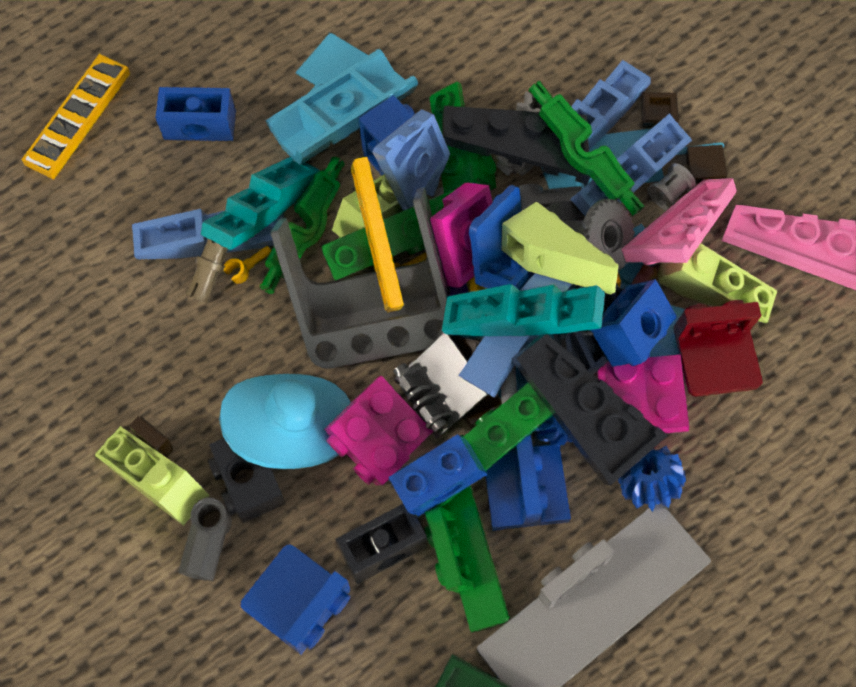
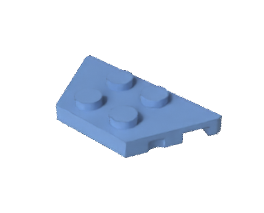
(413, 157)

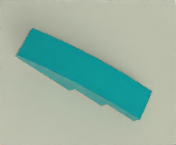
(256, 207)
(523, 313)

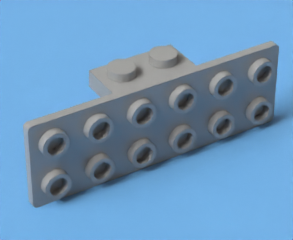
(594, 601)

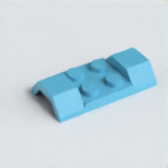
(335, 107)

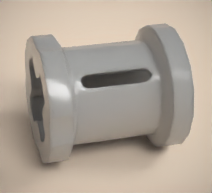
(671, 186)

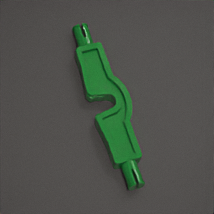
(599, 163)
(312, 209)

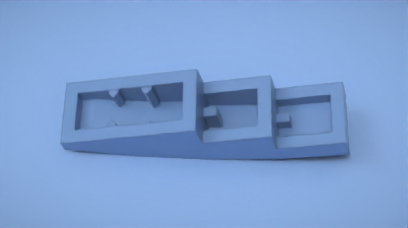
(611, 99)
(641, 160)
(180, 236)
(492, 358)

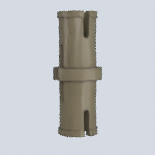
(207, 271)

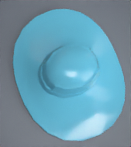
(281, 419)

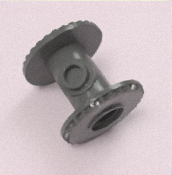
(604, 226)

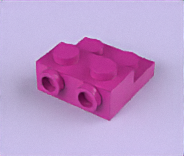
(452, 230)
(653, 389)
(377, 432)

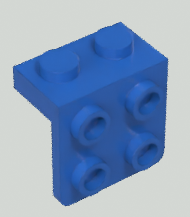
(490, 263)
(296, 598)

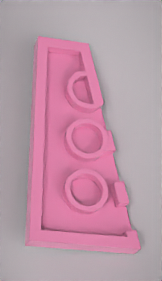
(683, 226)
(801, 242)

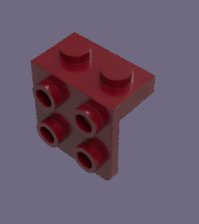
(718, 348)

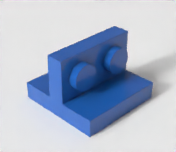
(527, 488)

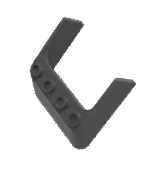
(346, 317)

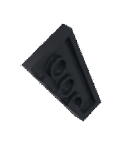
(509, 134)
(595, 418)

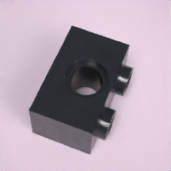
(249, 498)
(381, 543)

